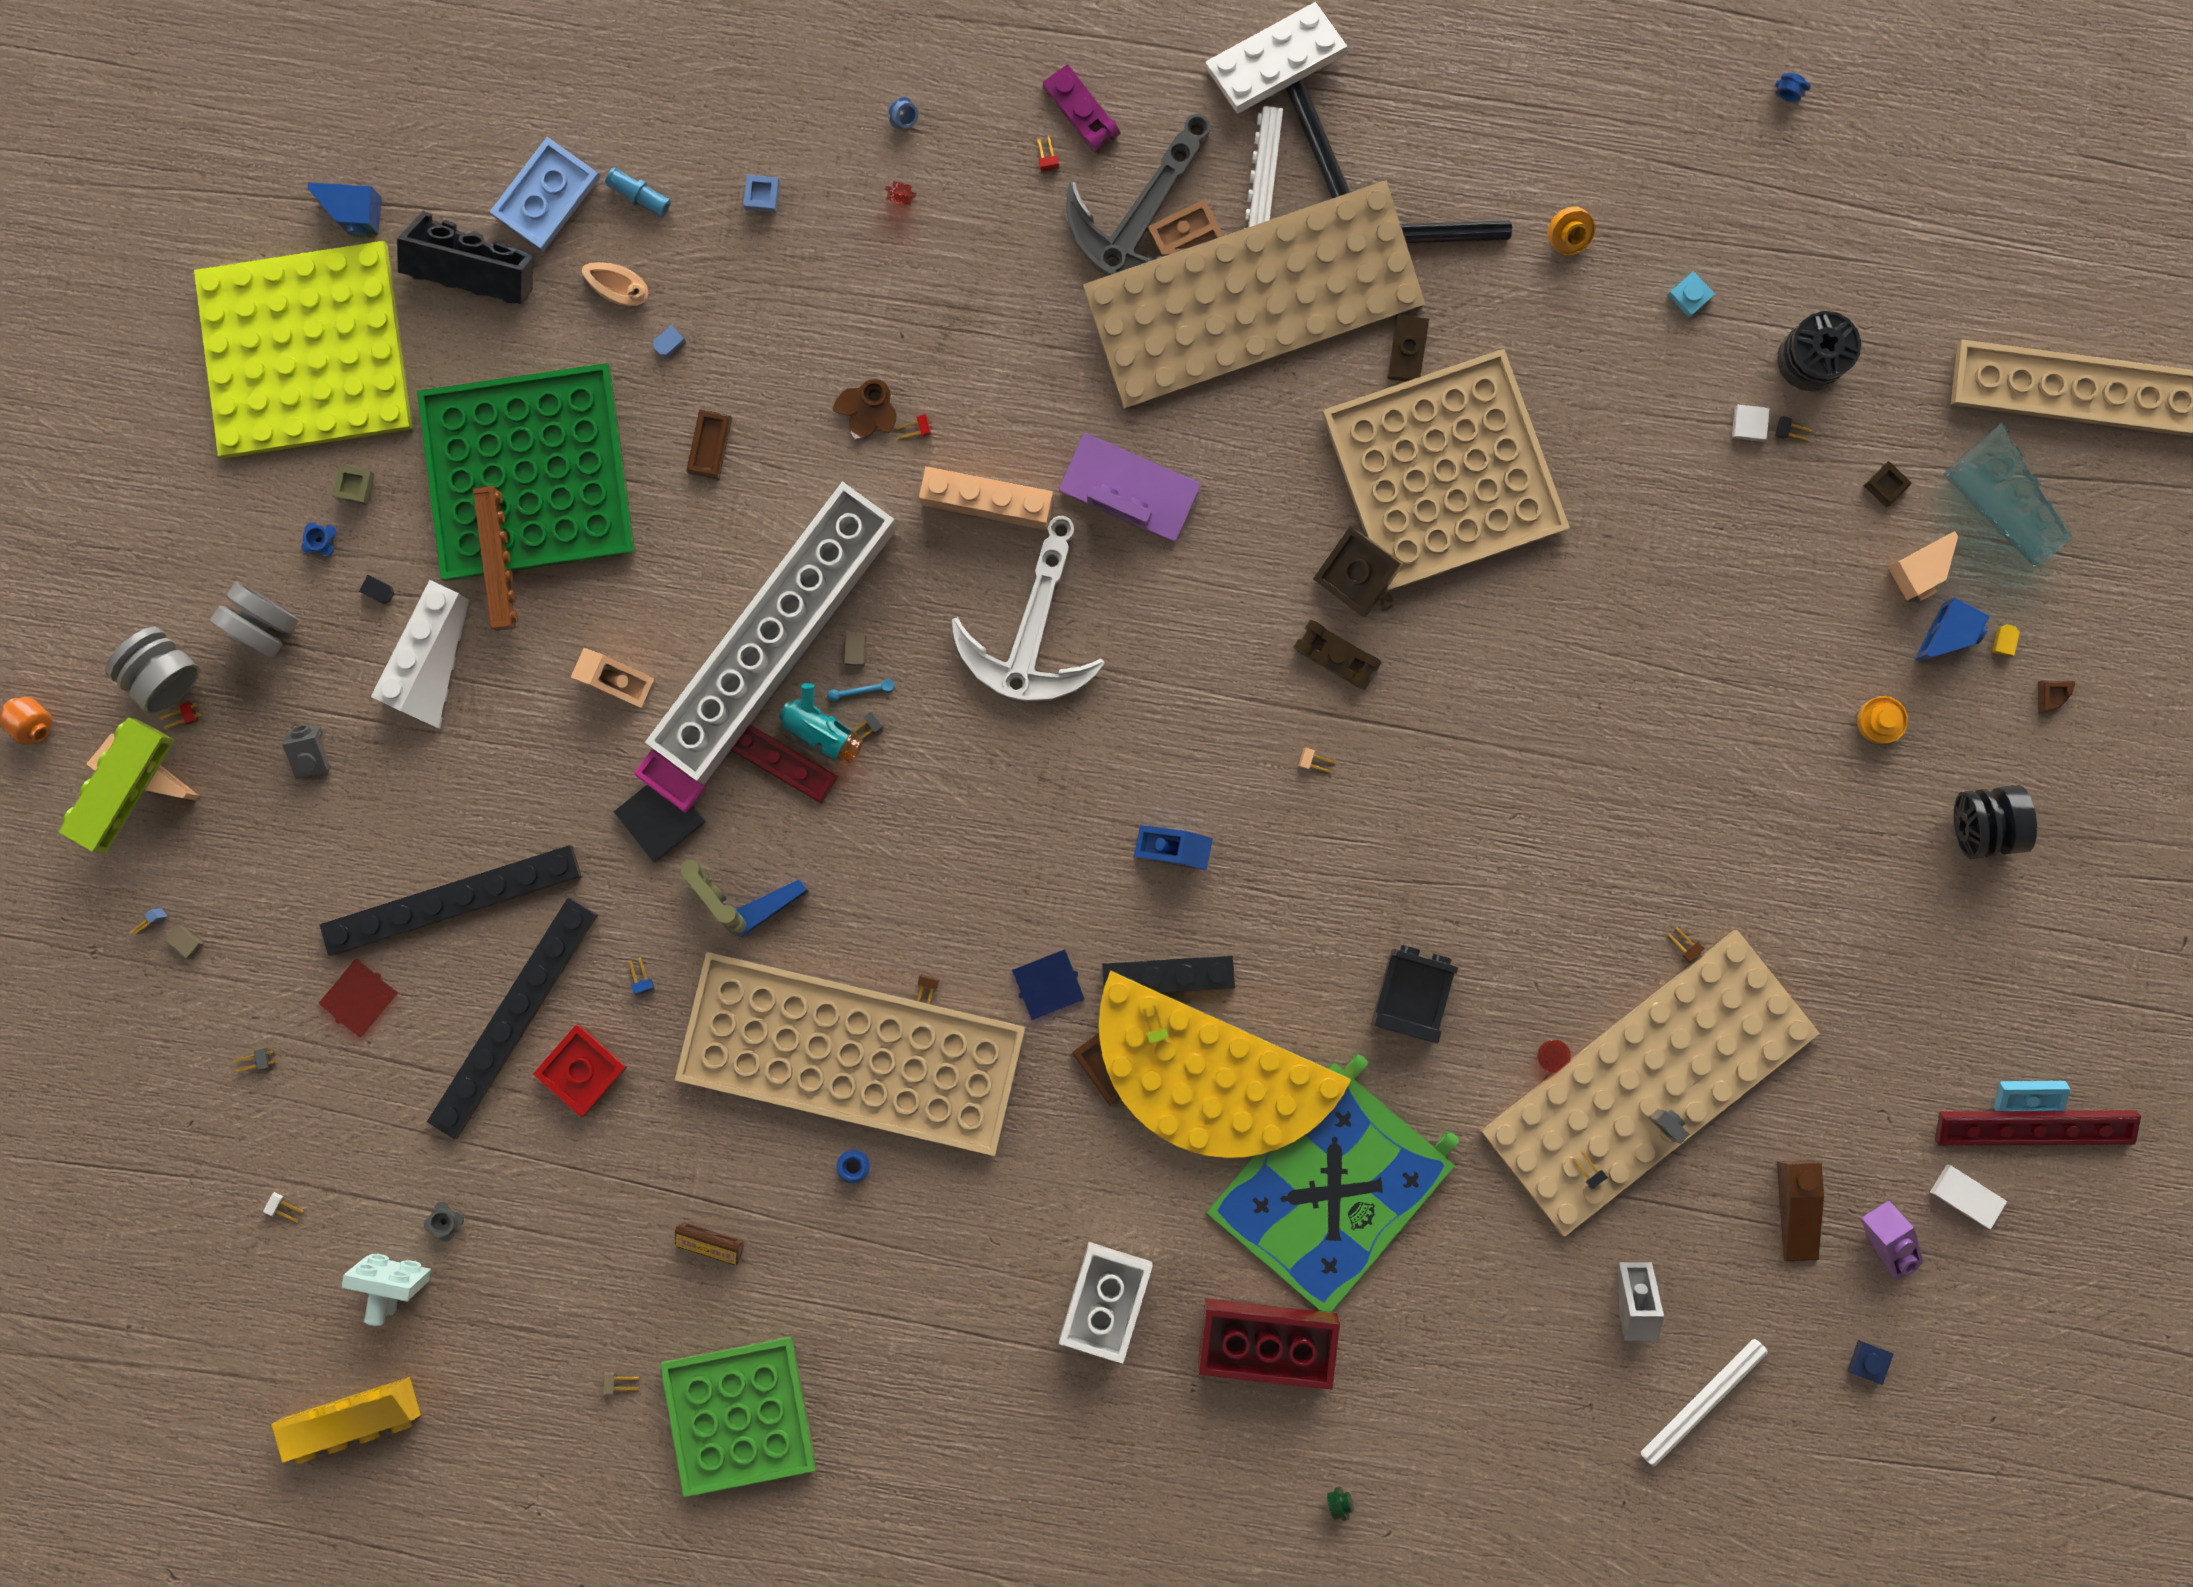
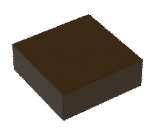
(1887, 484)

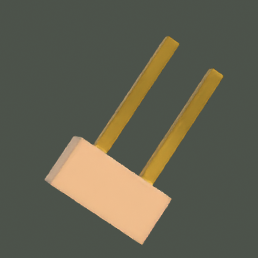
(1306, 759)

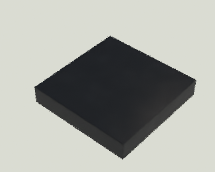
(657, 822)

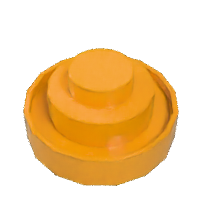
(1571, 231)
(1882, 720)

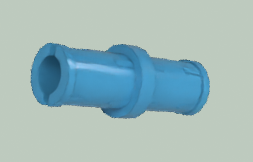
(637, 192)

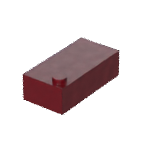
(1268, 1344)

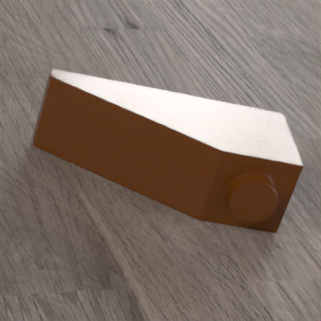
(1801, 1208)

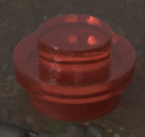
(900, 193)
(1553, 1055)

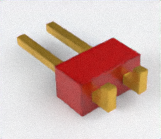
(188, 714)

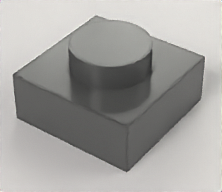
(1670, 1124)

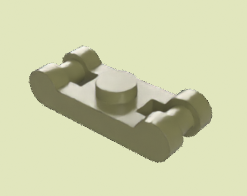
(712, 897)

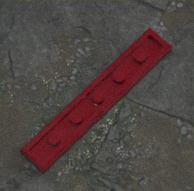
(2037, 1128)

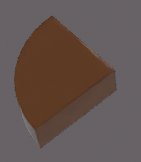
(2053, 694)

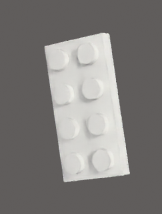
(1276, 57)

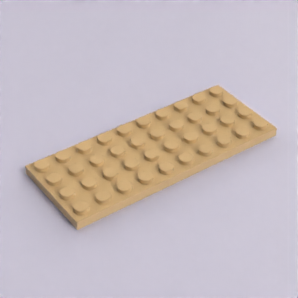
(1254, 294)
(1680, 1050)
(850, 1053)

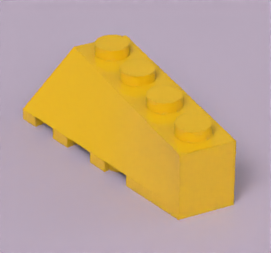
(345, 1420)

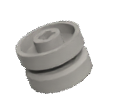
(253, 621)

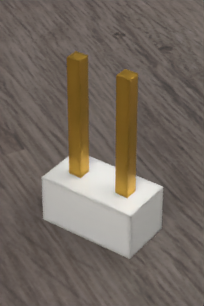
(273, 1203)

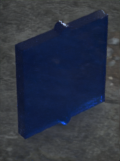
(1048, 984)

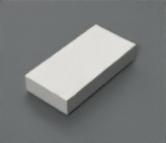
(1968, 1196)

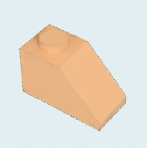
(1925, 568)
(612, 677)

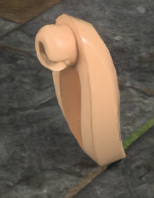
(616, 283)

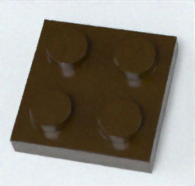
(1358, 571)

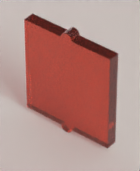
(358, 998)

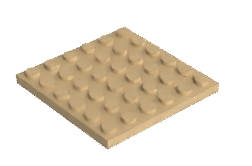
(1446, 468)

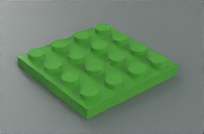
(738, 1416)

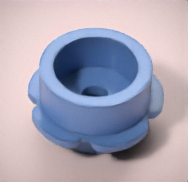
(909, 114)

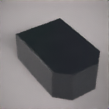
(377, 590)

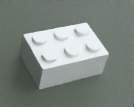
(1105, 1302)

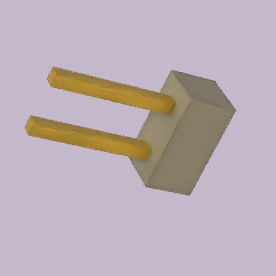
(609, 1378)

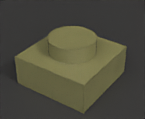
(353, 485)

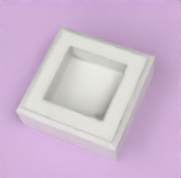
(1750, 423)

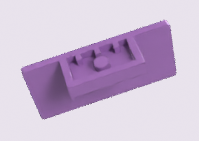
(1129, 487)

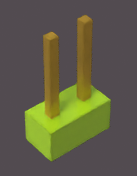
(1155, 1035)

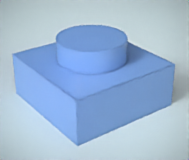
(761, 193)

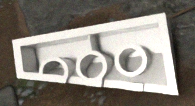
(425, 656)

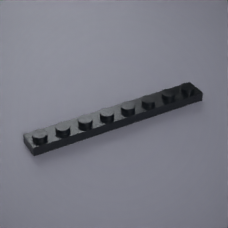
(450, 900)
(512, 1018)

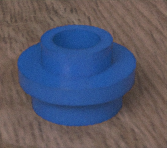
(845, 1173)

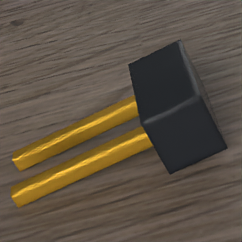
(1784, 427)
(1595, 1180)

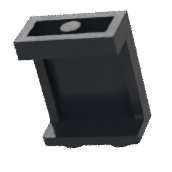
(1414, 994)

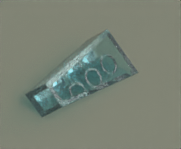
(2009, 496)

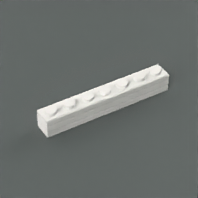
(1265, 168)

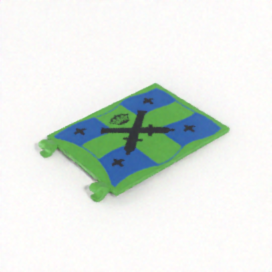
(1334, 1195)

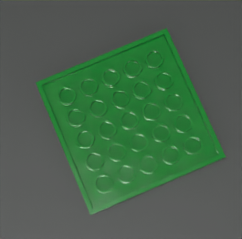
(550, 453)

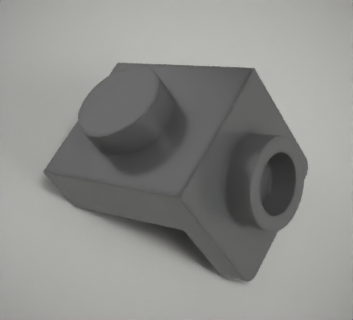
(306, 751)

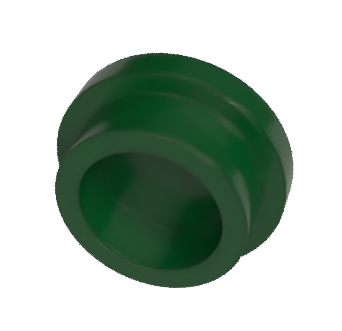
(1340, 1504)

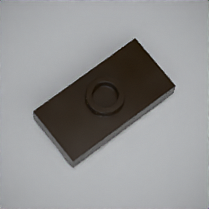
(1408, 347)

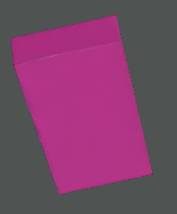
(669, 781)

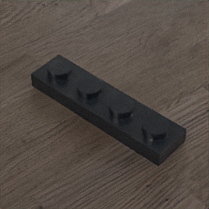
(1177, 974)

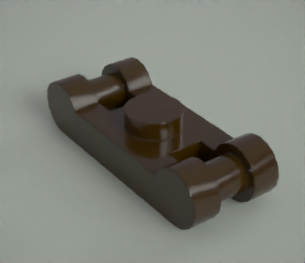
(1337, 655)

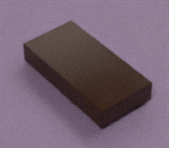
(709, 444)
(1091, 1060)

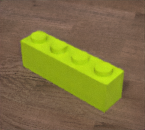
(116, 785)

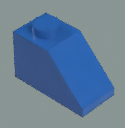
(351, 206)
(1953, 630)
(1173, 847)

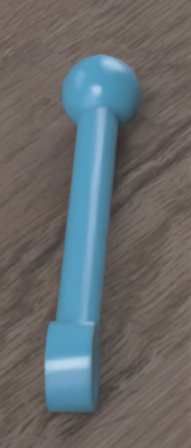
(887, 685)

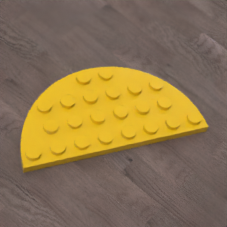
(1209, 1080)

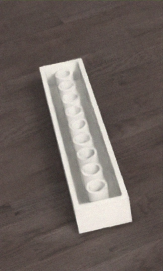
(772, 633)

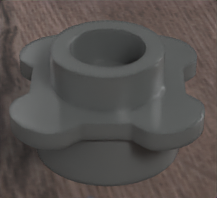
(434, 1223)

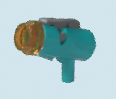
(817, 730)

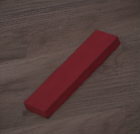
(784, 763)

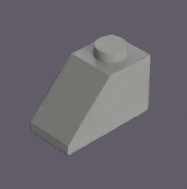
(1639, 1302)

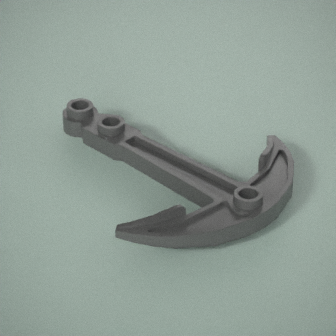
(1127, 236)

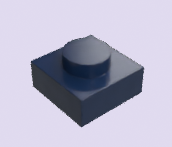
(1870, 1362)

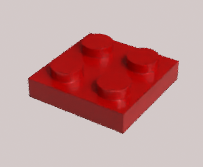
(580, 1070)

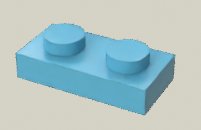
(2032, 1096)

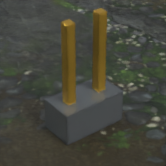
(873, 722)

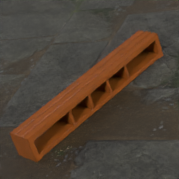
(495, 558)

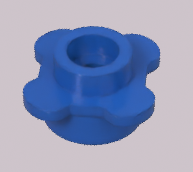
(1792, 87)
(310, 536)

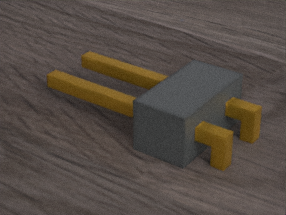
(262, 1060)

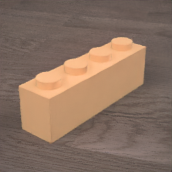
(986, 498)

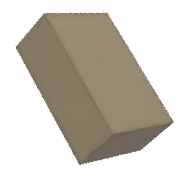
(855, 650)
(183, 941)

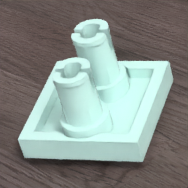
(385, 1284)

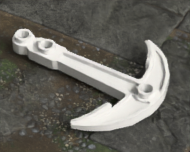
(1023, 658)

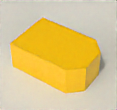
(2006, 640)

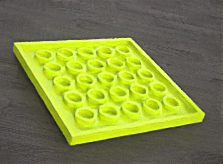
(302, 349)

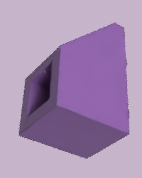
(1893, 1240)

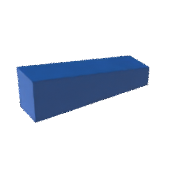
(765, 907)

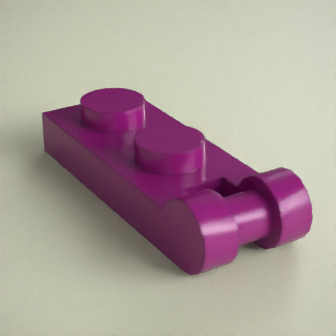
(1080, 108)

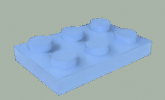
(545, 194)

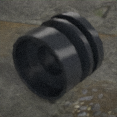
(1810, 366)
(1995, 821)

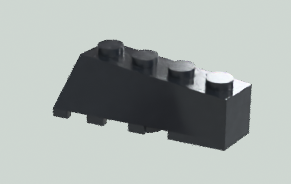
(463, 260)

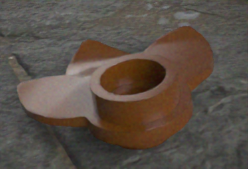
(865, 413)

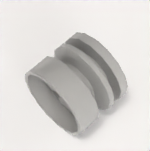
(152, 670)

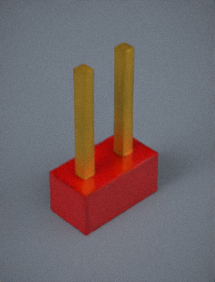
(1050, 162)
(924, 427)

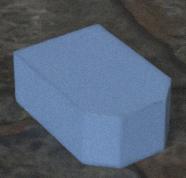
(668, 342)

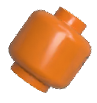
(25, 720)

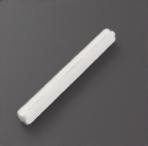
(1704, 1402)

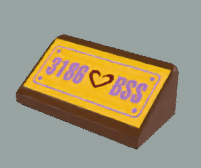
(708, 1243)

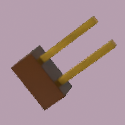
(1694, 951)
(928, 982)

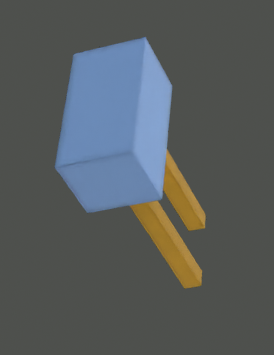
(152, 916)

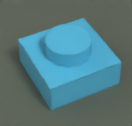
(1691, 294)

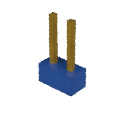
(642, 986)

